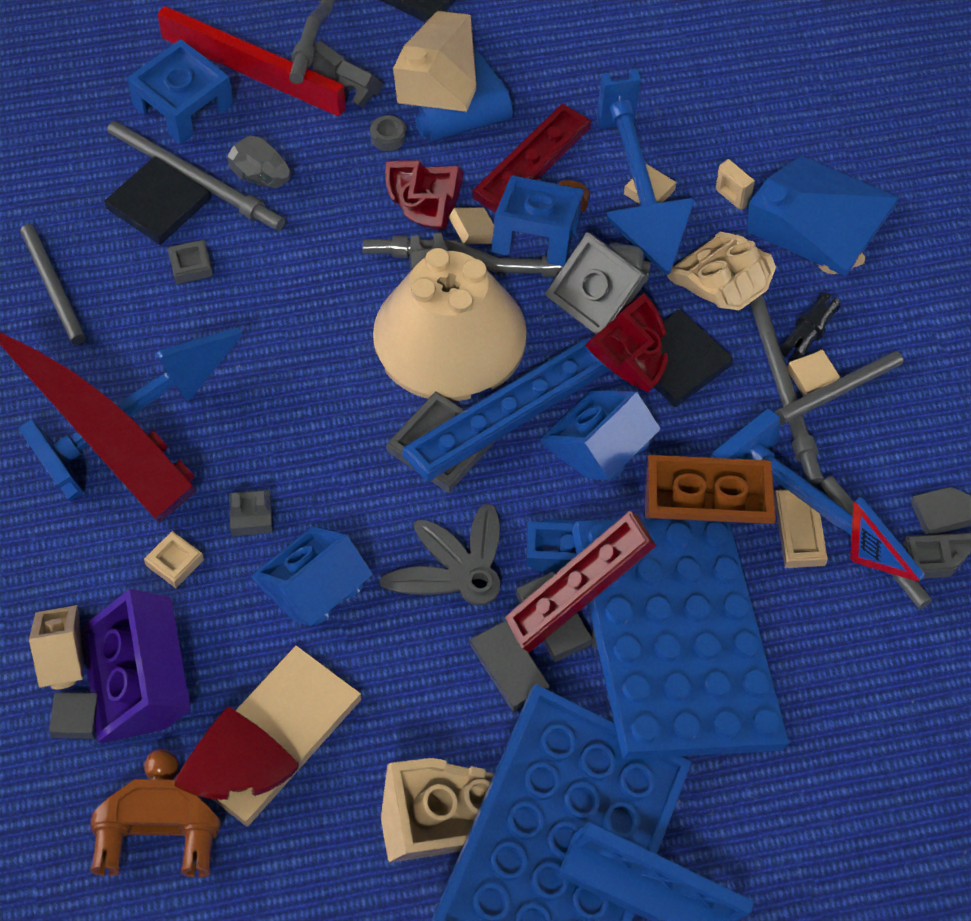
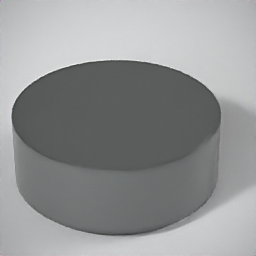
(388, 133)

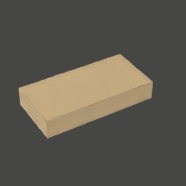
(799, 532)

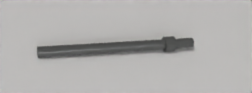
(248, 205)
(803, 444)

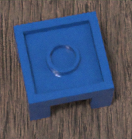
(178, 86)
(538, 210)

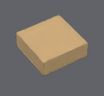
(734, 184)
(661, 185)
(472, 225)
(812, 372)
(173, 559)

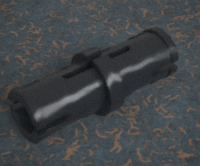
(810, 326)

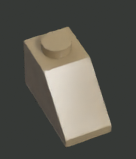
(57, 647)

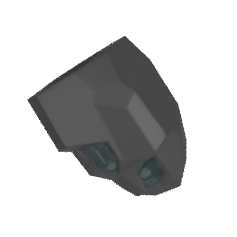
(258, 163)

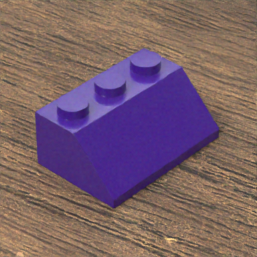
(135, 666)

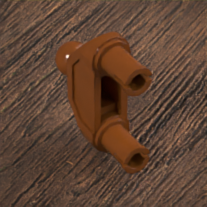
(154, 809)

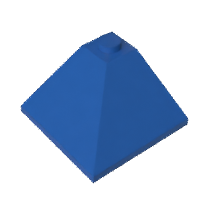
(819, 213)

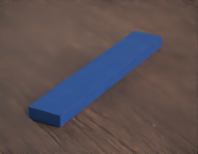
(503, 411)

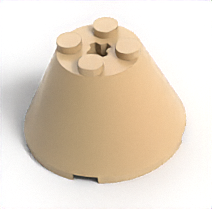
(449, 329)

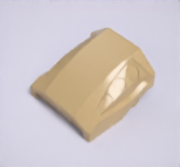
(726, 271)

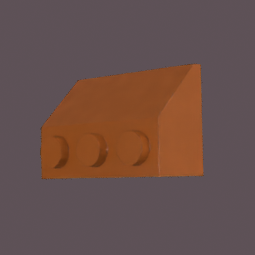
(709, 489)

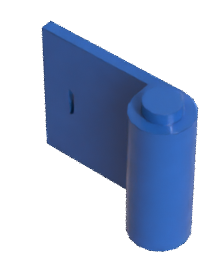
(489, 106)

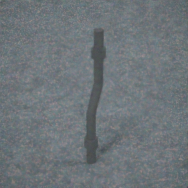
(304, 51)
(400, 248)

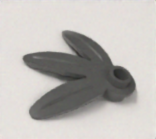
(461, 566)

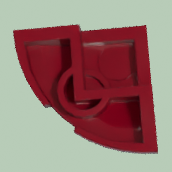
(424, 192)
(633, 344)
(234, 758)

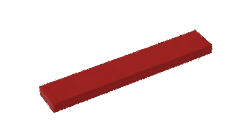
(251, 61)

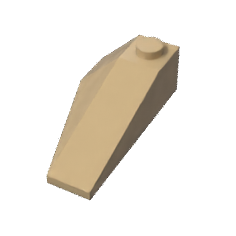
(438, 64)
(430, 807)

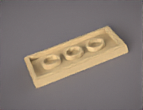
(298, 709)

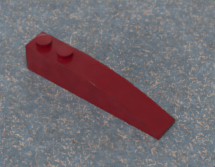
(109, 431)

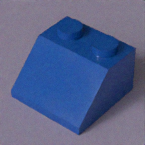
(602, 433)
(313, 575)

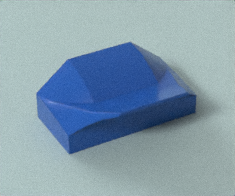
(550, 545)

